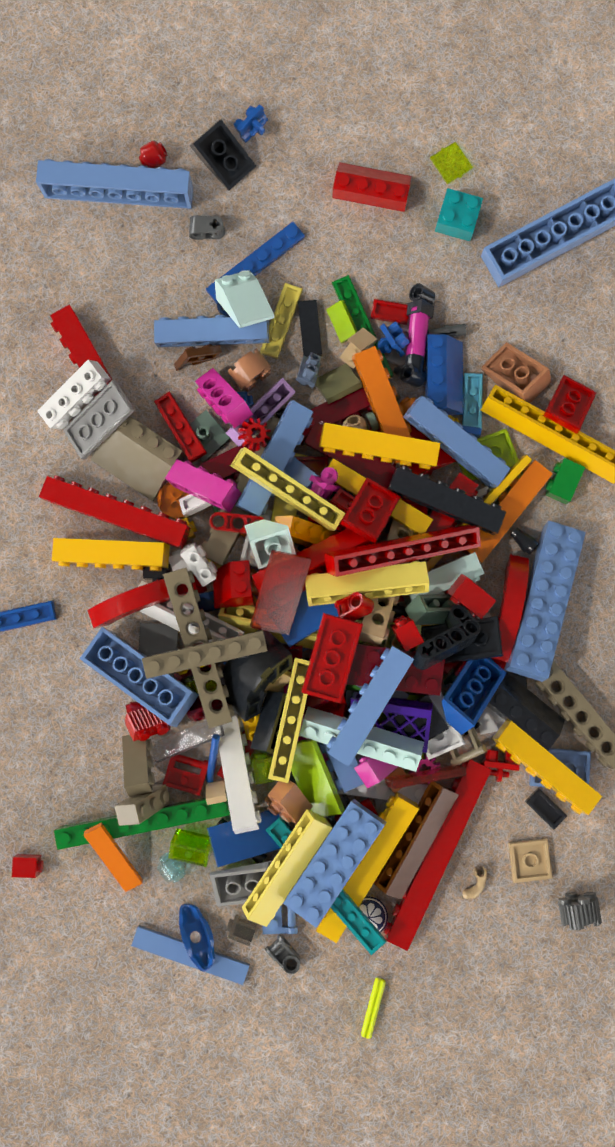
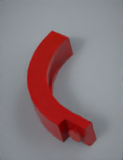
(135, 600)
(512, 604)

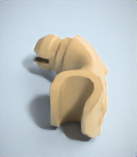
(475, 891)

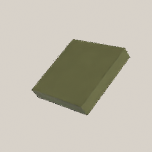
(338, 383)

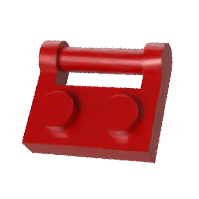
(184, 779)

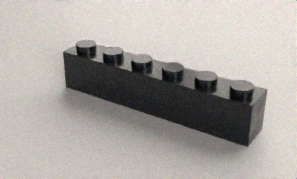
(446, 500)

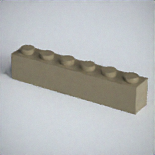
(204, 654)

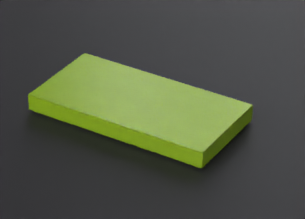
(315, 779)

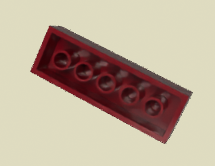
(414, 680)

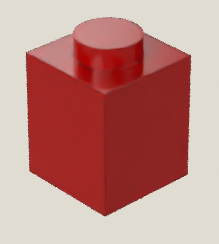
(27, 865)

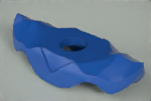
(200, 953)

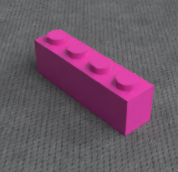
(203, 485)

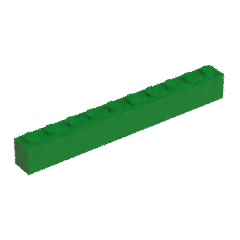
(167, 817)

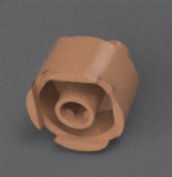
(249, 370)

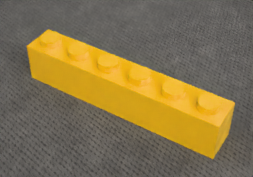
(380, 445)
(110, 553)
(546, 767)

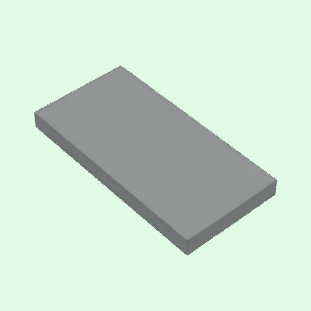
(98, 419)

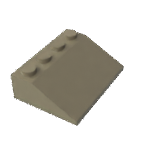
(137, 457)

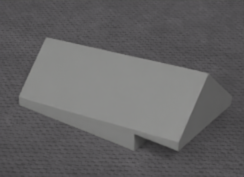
(236, 884)

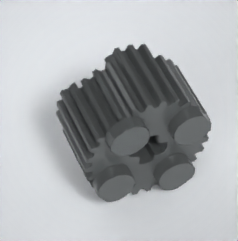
(579, 910)

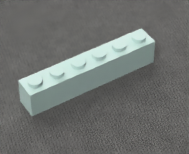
(378, 745)

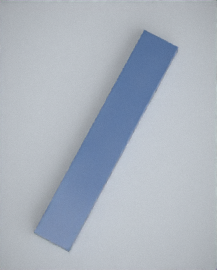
(174, 949)

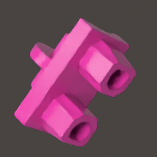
(324, 485)

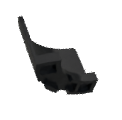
(251, 674)

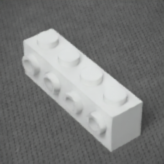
(74, 395)

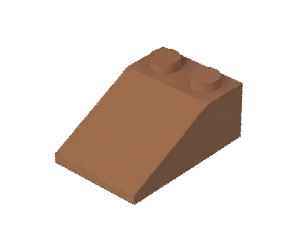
(517, 373)

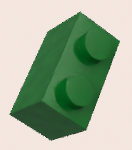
(564, 480)

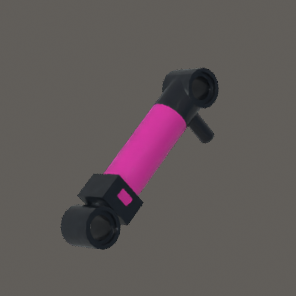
(419, 312)

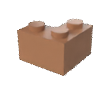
(287, 801)

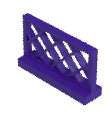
(406, 708)

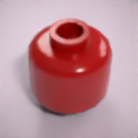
(153, 154)

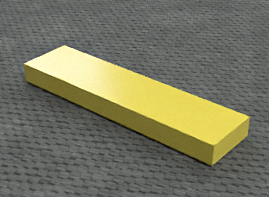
(282, 319)

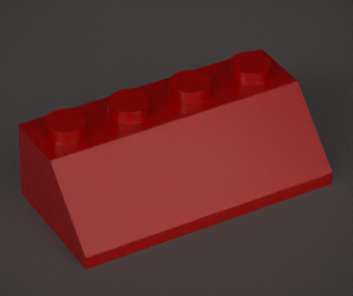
(371, 187)

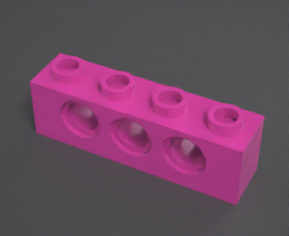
(223, 398)

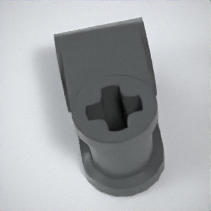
(204, 227)
(283, 953)

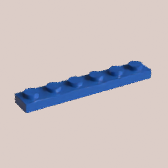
(265, 254)

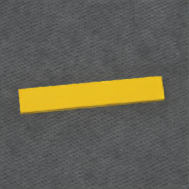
(403, 512)

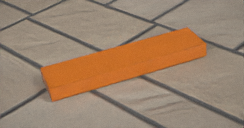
(113, 857)

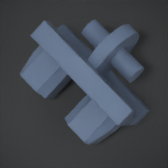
(309, 370)

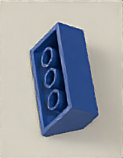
(444, 373)
(471, 693)

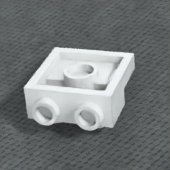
(196, 560)

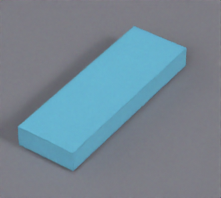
(472, 399)

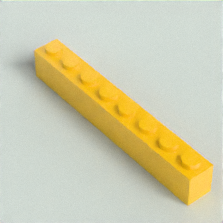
(531, 422)
(398, 816)

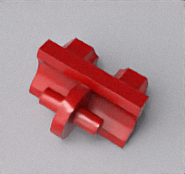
(491, 761)

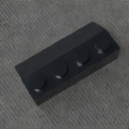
(527, 711)

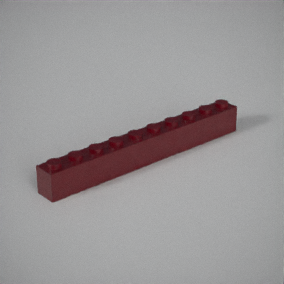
(332, 413)

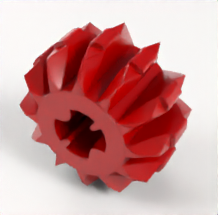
(247, 431)

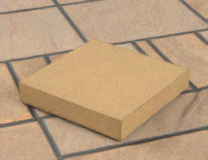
(530, 860)

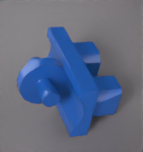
(252, 124)
(393, 339)

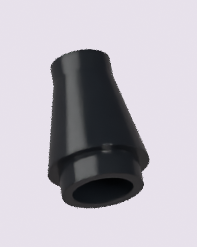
(524, 540)

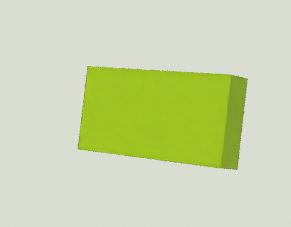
(341, 321)

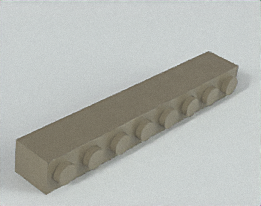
(221, 543)

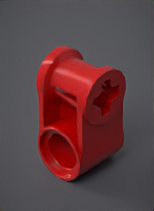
(354, 606)

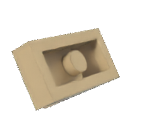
(358, 342)

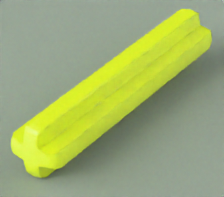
(373, 1008)

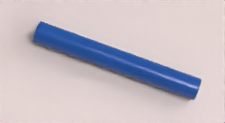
(212, 758)

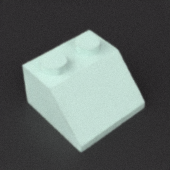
(268, 536)

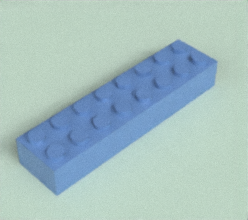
(115, 184)
(551, 235)
(546, 601)

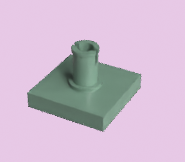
(209, 433)

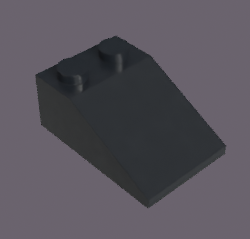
(223, 154)

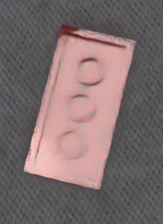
(280, 592)

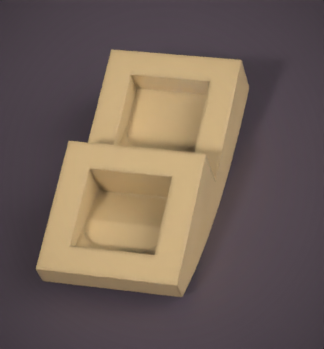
(216, 792)

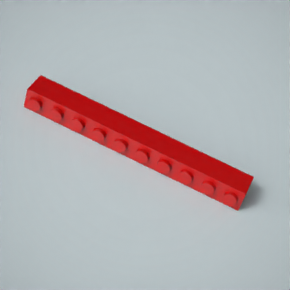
(428, 876)

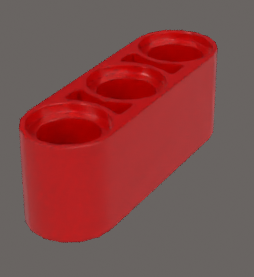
(228, 522)

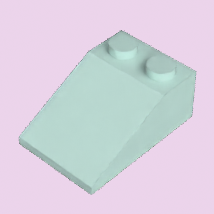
(243, 298)

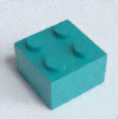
(458, 214)

